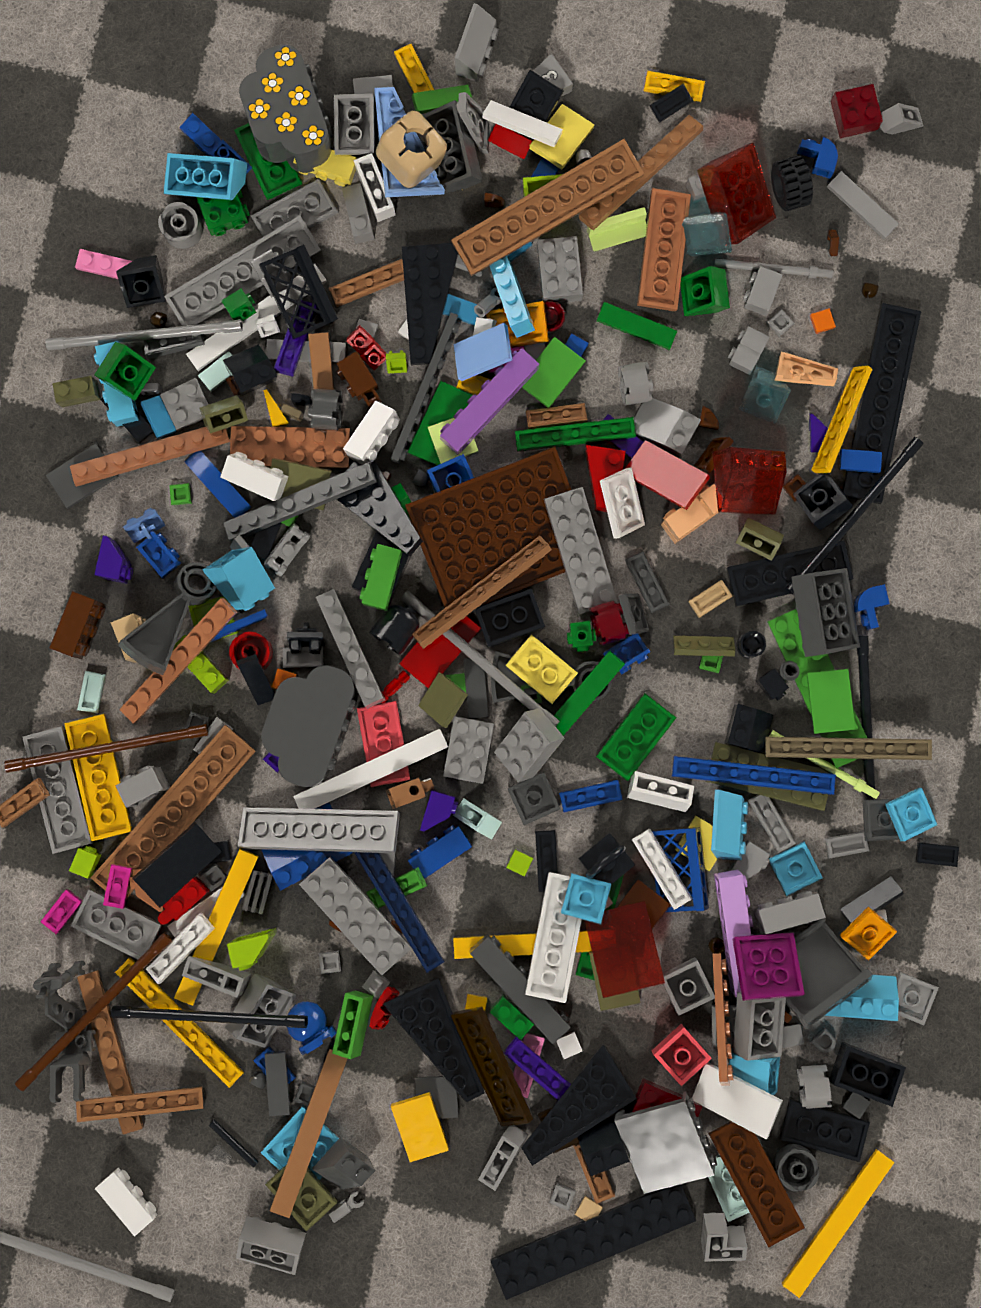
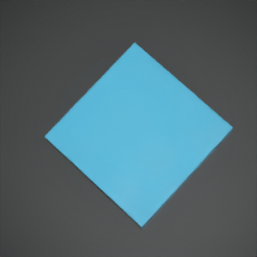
(911, 814)
(795, 868)
(586, 898)

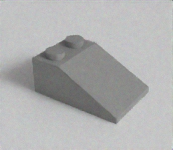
(354, 124)
(665, 426)

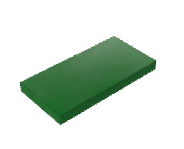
(272, 177)
(444, 406)
(636, 737)

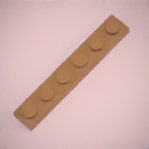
(139, 1104)

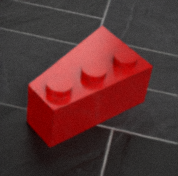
(601, 464)

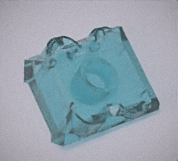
(707, 234)

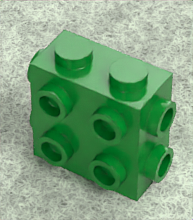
(223, 214)

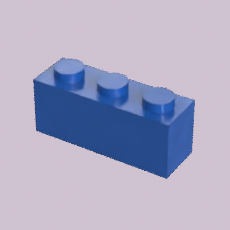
(440, 851)

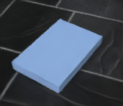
(482, 352)

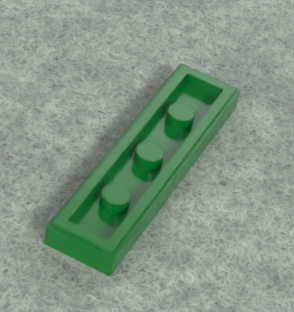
(636, 326)

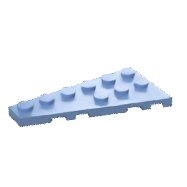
(389, 111)

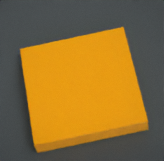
(868, 933)

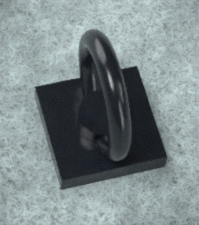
(606, 860)

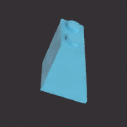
(240, 578)
(760, 1072)

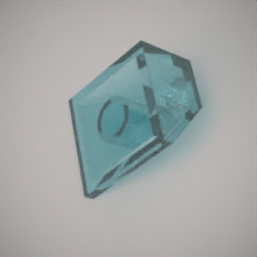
(764, 395)

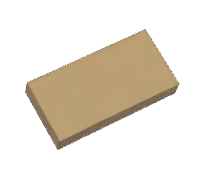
(710, 598)

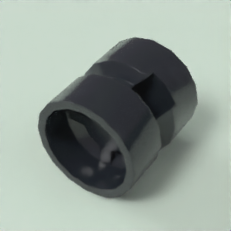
(751, 644)

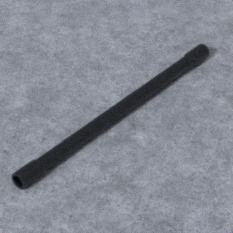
(907, 453)
(865, 701)
(290, 1021)

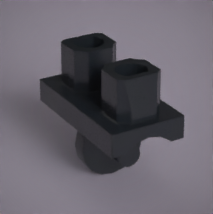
(305, 637)

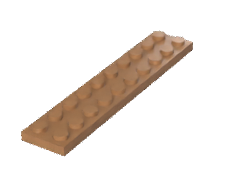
(547, 207)
(180, 804)

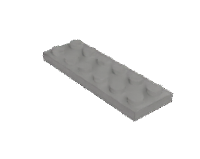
(580, 549)
(64, 808)
(355, 915)

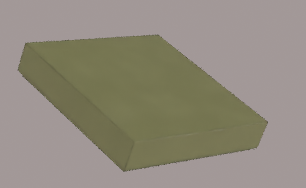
(442, 700)

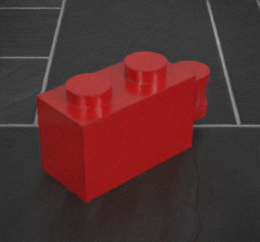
(183, 900)

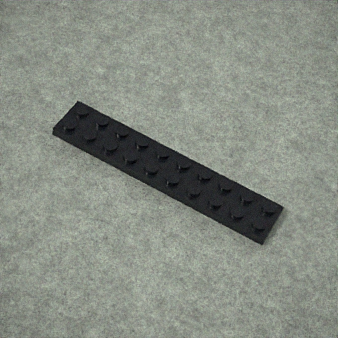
(883, 394)
(592, 1240)

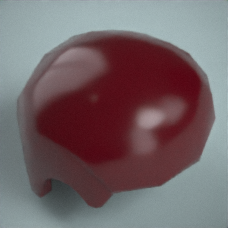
(556, 314)

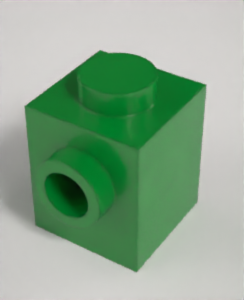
(239, 305)

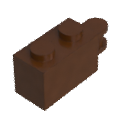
(358, 378)

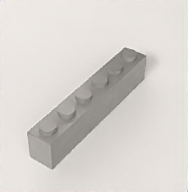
(350, 648)

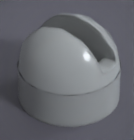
(581, 155)

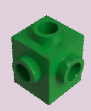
(581, 628)

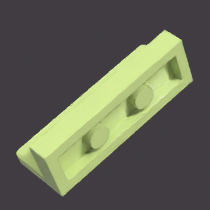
(619, 229)

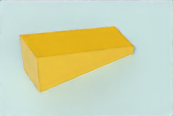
(276, 416)

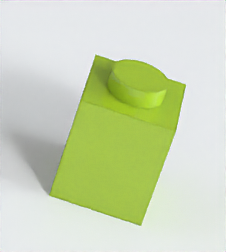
(85, 861)

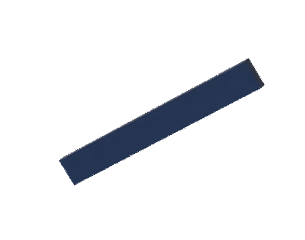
(401, 909)

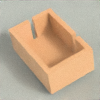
(683, 522)

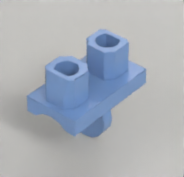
(141, 527)

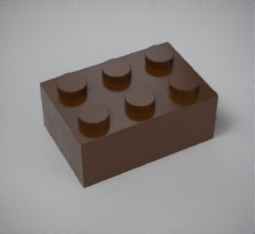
(77, 626)

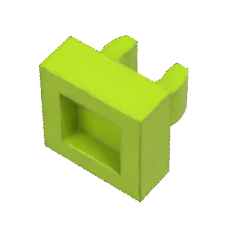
(396, 362)

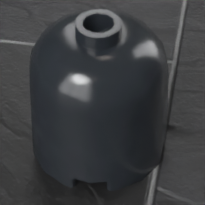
(396, 627)

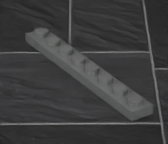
(423, 397)
(300, 502)

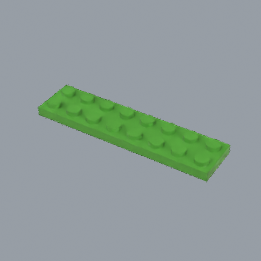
(789, 640)

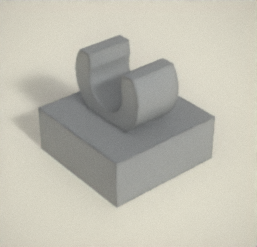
(376, 984)

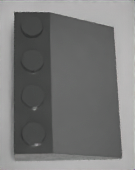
(460, 164)
(825, 612)

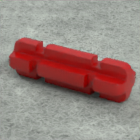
(395, 685)

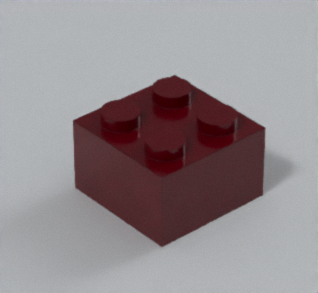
(856, 111)

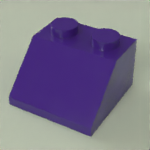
(112, 562)
(438, 809)

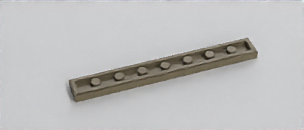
(848, 748)

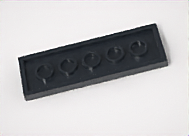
(768, 578)

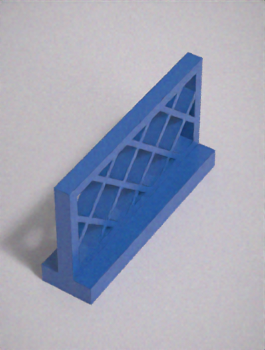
(696, 866)

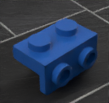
(158, 554)
(629, 651)

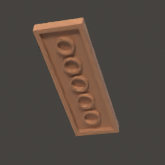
(663, 250)
(294, 444)
(723, 1028)

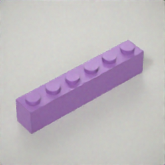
(489, 401)

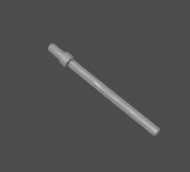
(811, 272)

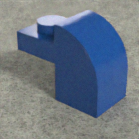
(823, 153)
(867, 601)

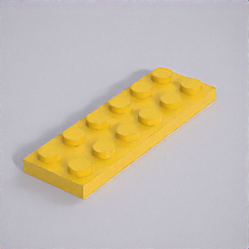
(98, 779)

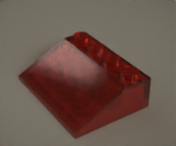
(738, 188)
(748, 480)
(625, 950)

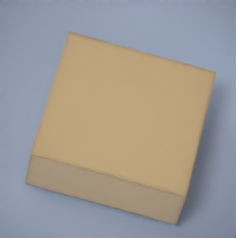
(588, 1209)

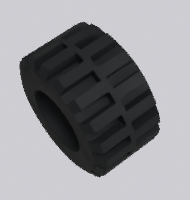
(792, 183)

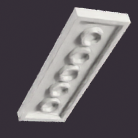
(553, 944)

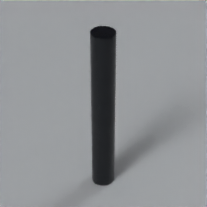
(229, 1139)

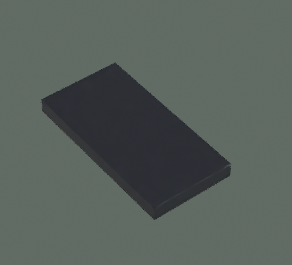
(177, 864)
(825, 1130)

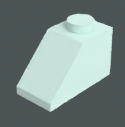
(477, 818)

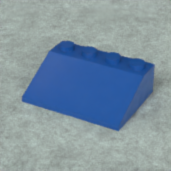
(294, 865)

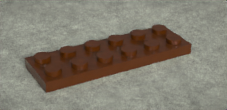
(757, 1182)

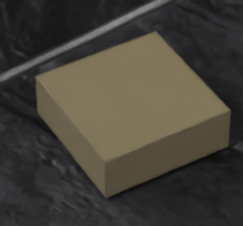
(292, 412)

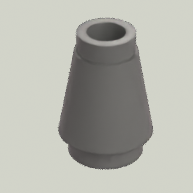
(792, 671)

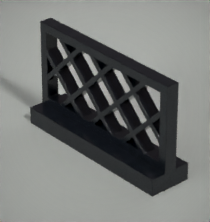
(313, 284)

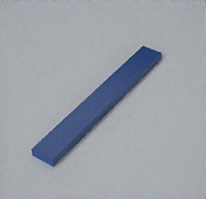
(753, 775)

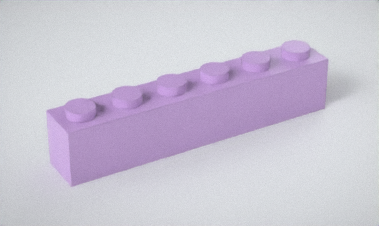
(733, 917)

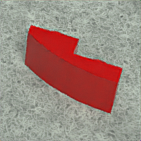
(510, 141)
(367, 347)
(380, 1014)

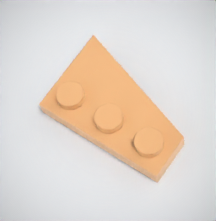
(805, 371)

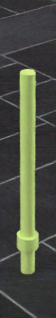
(859, 784)

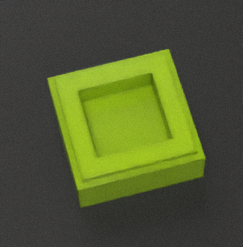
(519, 862)

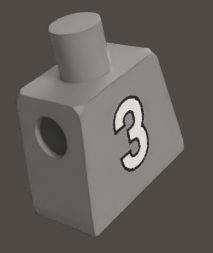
(553, 72)

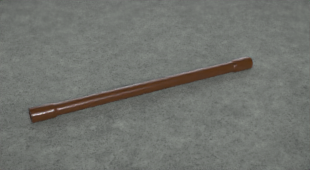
(23, 763)
(32, 1073)

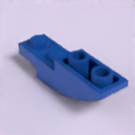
(207, 140)

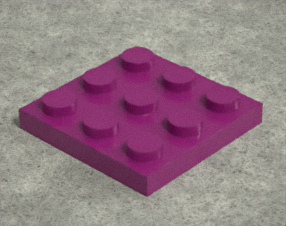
(768, 966)

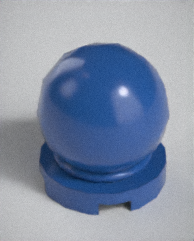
(316, 1030)

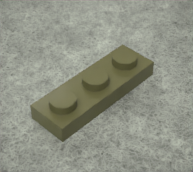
(704, 646)

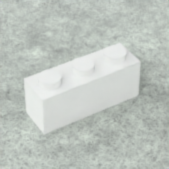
(374, 187)
(371, 433)
(254, 476)
(660, 791)
(126, 1201)

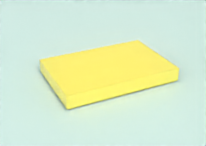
(573, 135)
(541, 669)

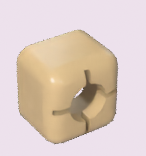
(411, 166)

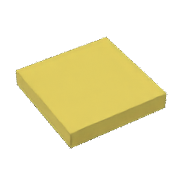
(706, 836)

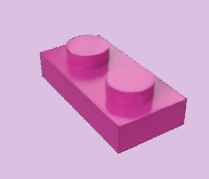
(117, 886)
(61, 911)

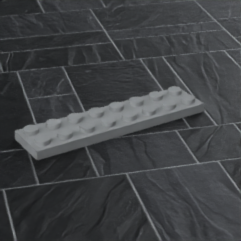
(203, 294)
(319, 830)

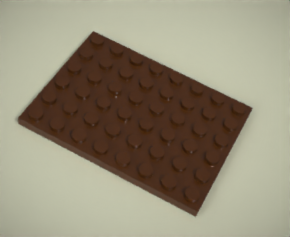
(488, 521)

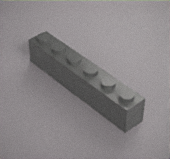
(513, 982)

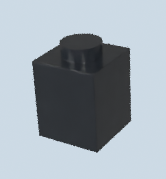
(773, 685)

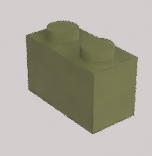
(76, 391)
(223, 414)
(759, 538)

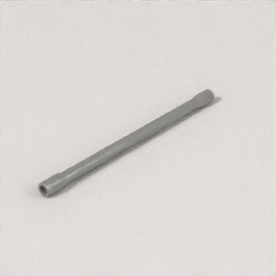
(225, 327)
(412, 601)
(157, 1290)

